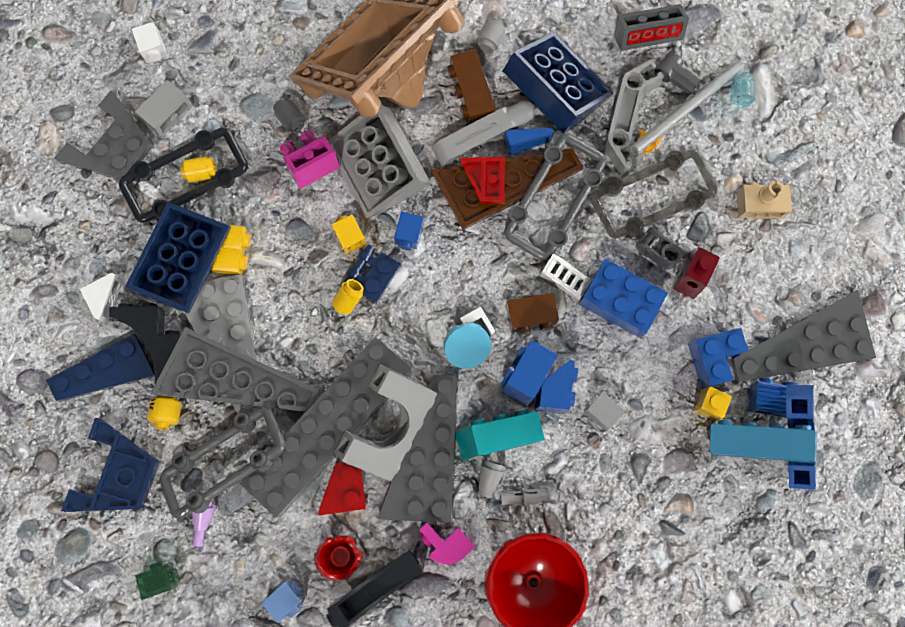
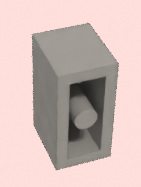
(164, 108)

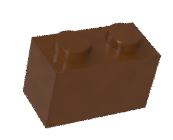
(532, 313)

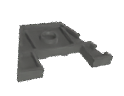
(116, 149)

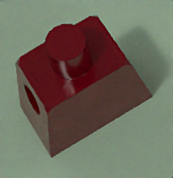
(697, 269)

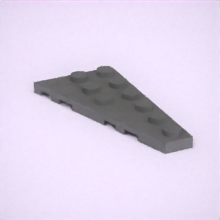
(821, 340)

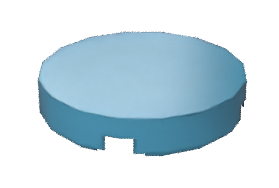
(467, 345)

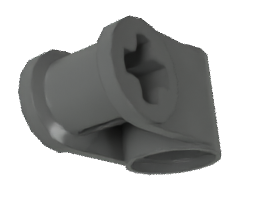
(658, 248)

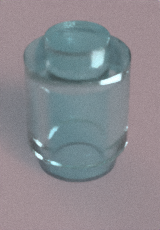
(743, 89)

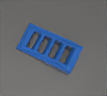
(526, 138)

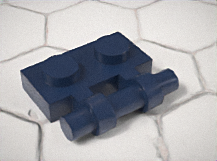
(379, 276)

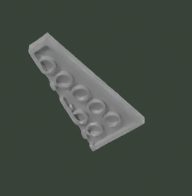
(224, 316)

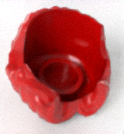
(337, 558)

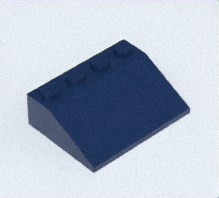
(556, 81)
(177, 258)

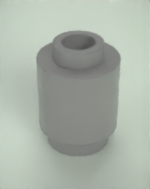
(491, 36)

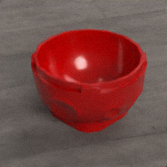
(560, 588)

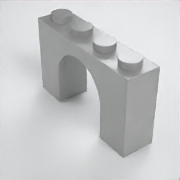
(385, 455)

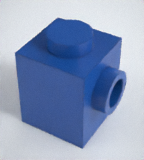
(408, 231)

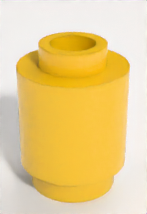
(198, 169)
(347, 296)

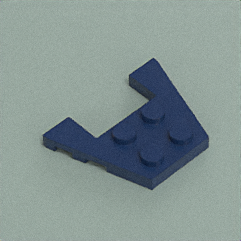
(124, 477)

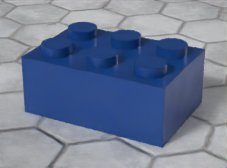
(623, 298)
(531, 369)

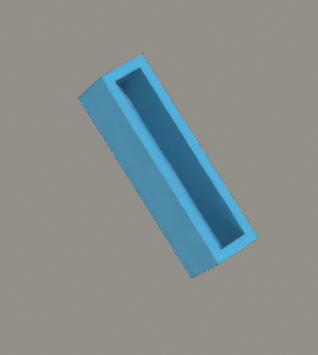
(764, 442)

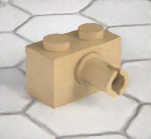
(764, 201)

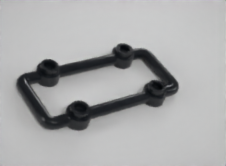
(205, 141)

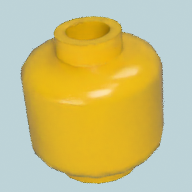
(164, 412)

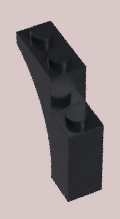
(149, 325)
(373, 590)

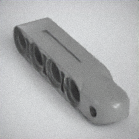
(483, 133)

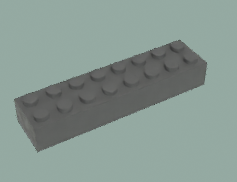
(314, 437)

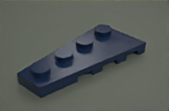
(109, 368)

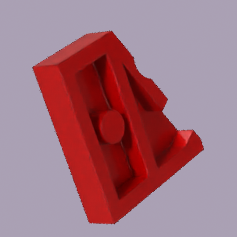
(486, 177)
(343, 491)

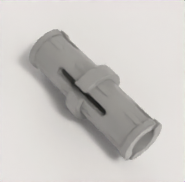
(525, 497)

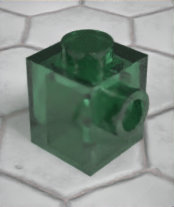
(157, 580)

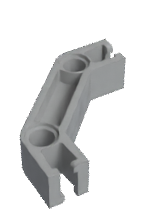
(625, 115)

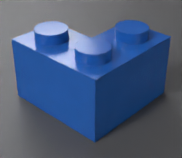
(711, 356)

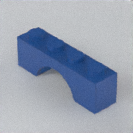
(801, 412)

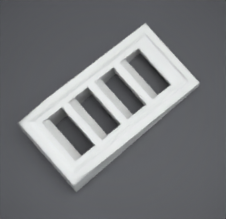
(563, 265)

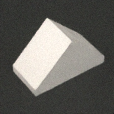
(102, 295)

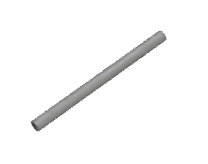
(686, 108)

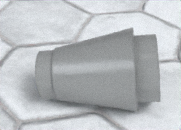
(490, 477)

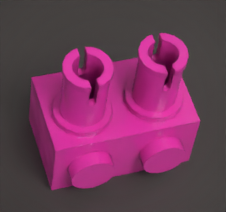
(311, 161)

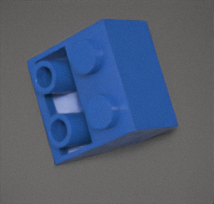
(556, 390)

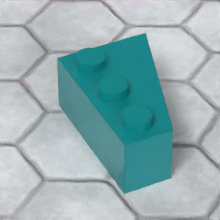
(499, 434)

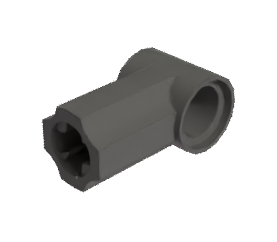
(677, 73)

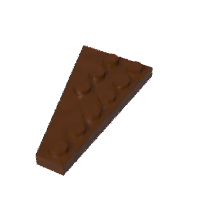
(518, 177)

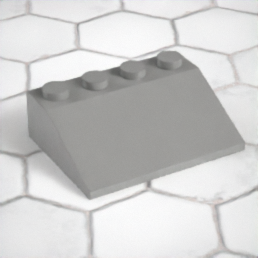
(378, 162)

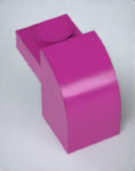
(446, 551)

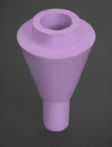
(200, 524)

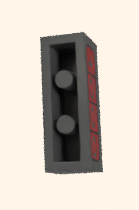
(651, 27)

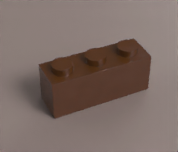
(470, 86)

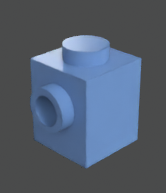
(284, 601)

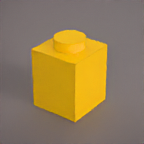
(348, 233)
(712, 403)

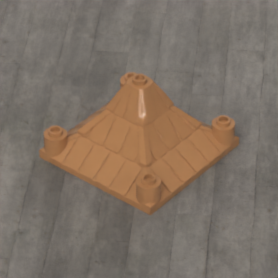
(378, 53)

